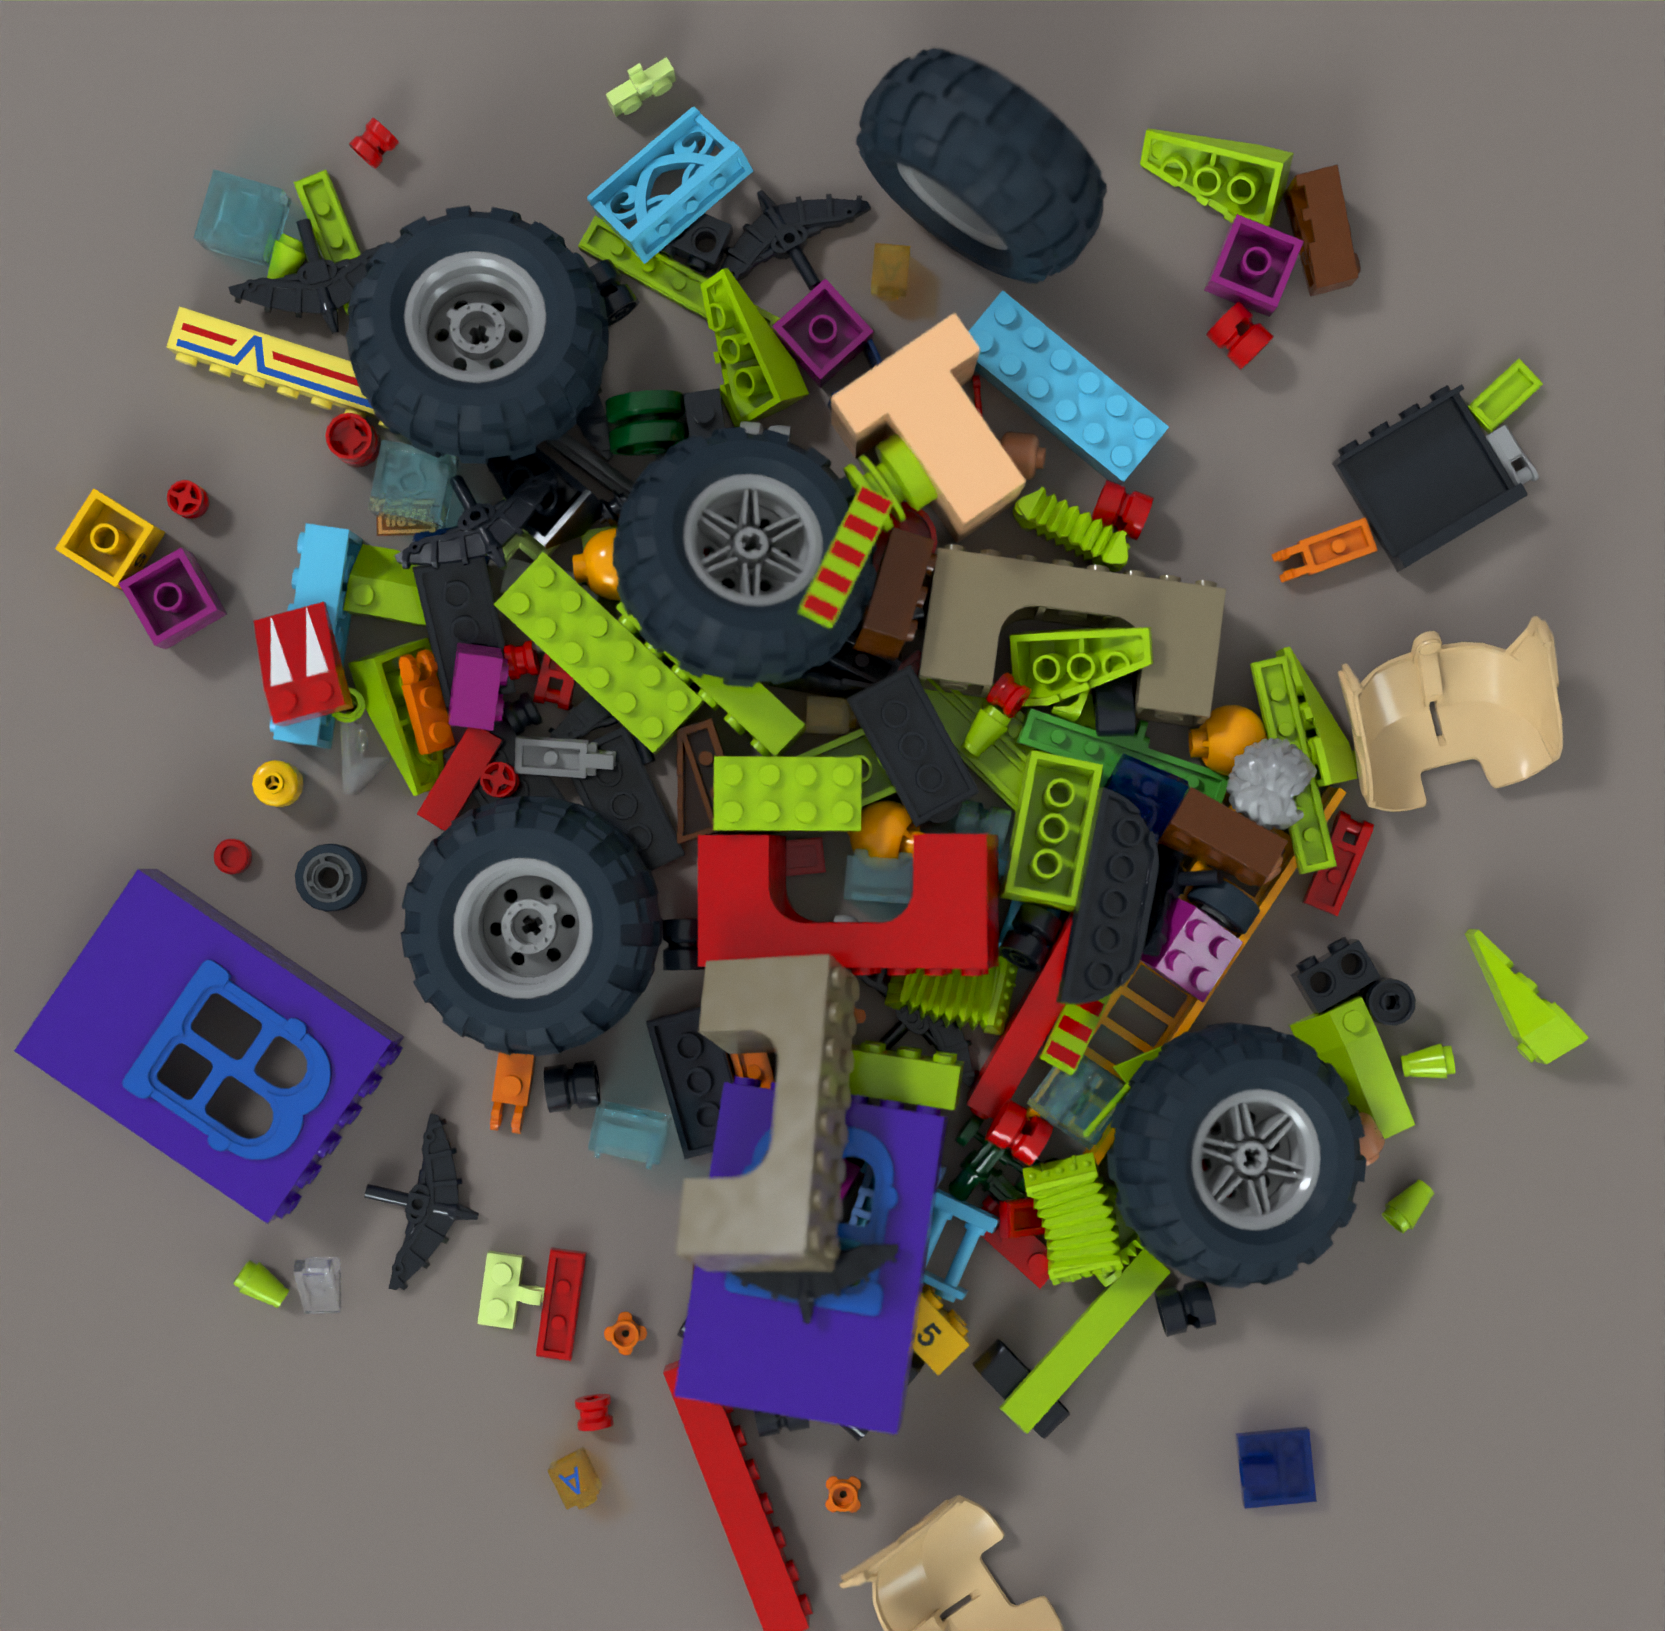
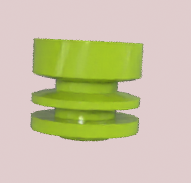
(896, 477)

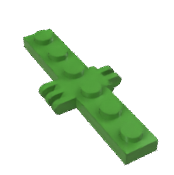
(1081, 743)

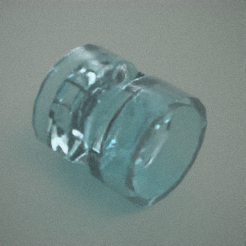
(977, 820)

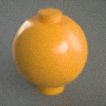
(596, 565)
(1225, 737)
(884, 830)

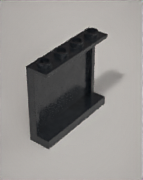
(1426, 478)

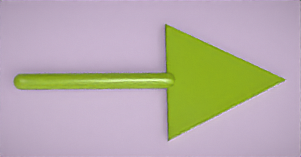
(1125, 1071)

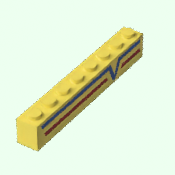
(267, 360)

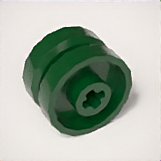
(646, 422)

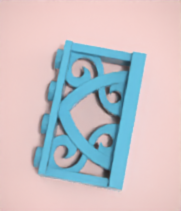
(667, 216)

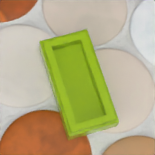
(1504, 396)

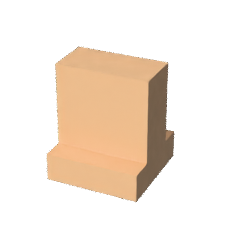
(923, 403)

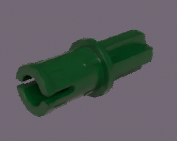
(975, 1170)
(997, 1183)

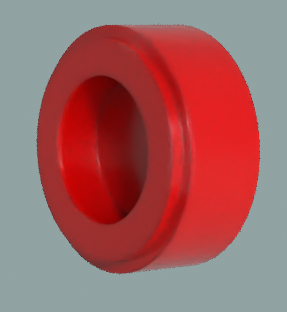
(232, 856)

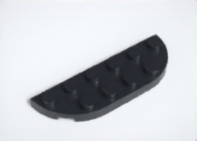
(1110, 902)

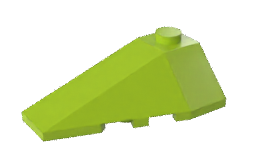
(382, 588)
(1075, 660)
(1325, 739)

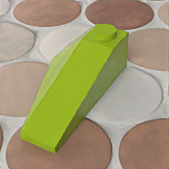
(1221, 172)
(754, 363)
(380, 684)
(1535, 1023)
(1354, 1048)

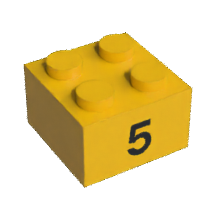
(109, 539)
(939, 1333)

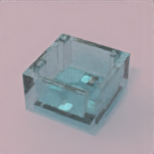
(242, 217)
(412, 485)
(879, 878)
(1077, 1100)
(630, 1132)

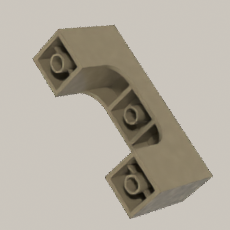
(984, 593)
(790, 1204)

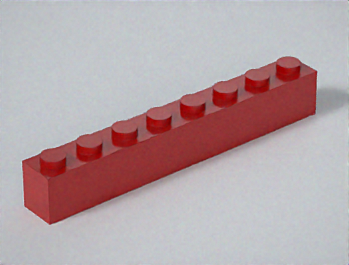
(743, 1511)

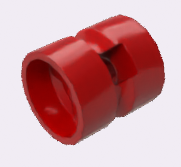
(1239, 335)
(353, 440)
(1122, 509)
(1019, 1132)

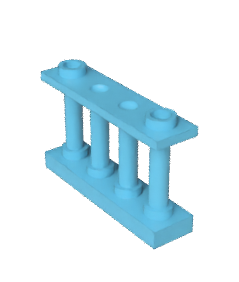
(946, 1206)

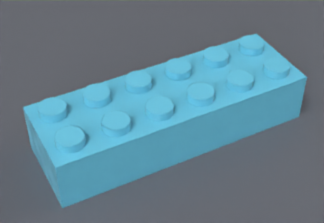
(1063, 390)
(322, 577)

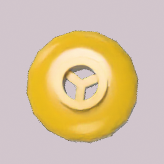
(289, 785)

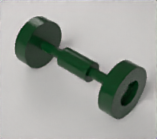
(970, 1129)

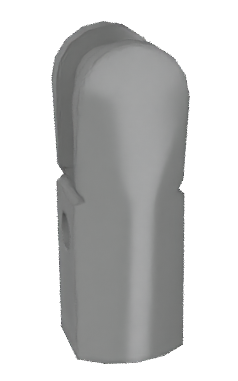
(1507, 451)

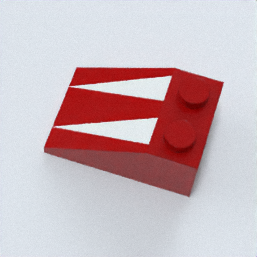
(301, 665)

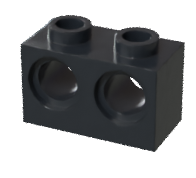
(686, 244)
(1338, 983)

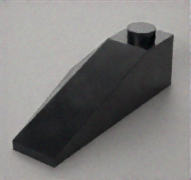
(566, 509)

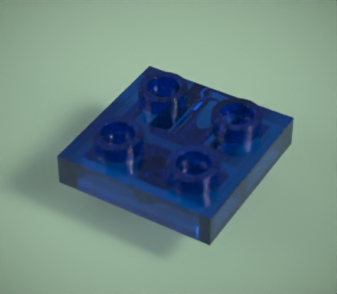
(1149, 789)
(1276, 1467)

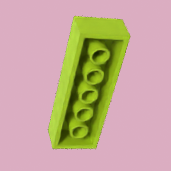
(599, 653)
(747, 708)

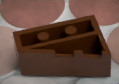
(1321, 220)
(896, 594)
(695, 773)
(1222, 838)

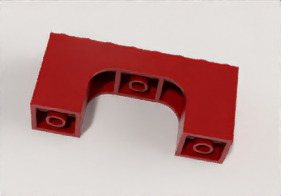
(943, 928)

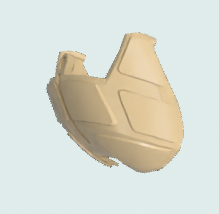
(1488, 706)
(939, 1566)

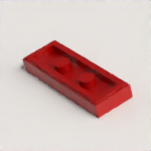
(459, 777)
(561, 1304)

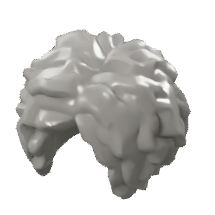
(1267, 780)

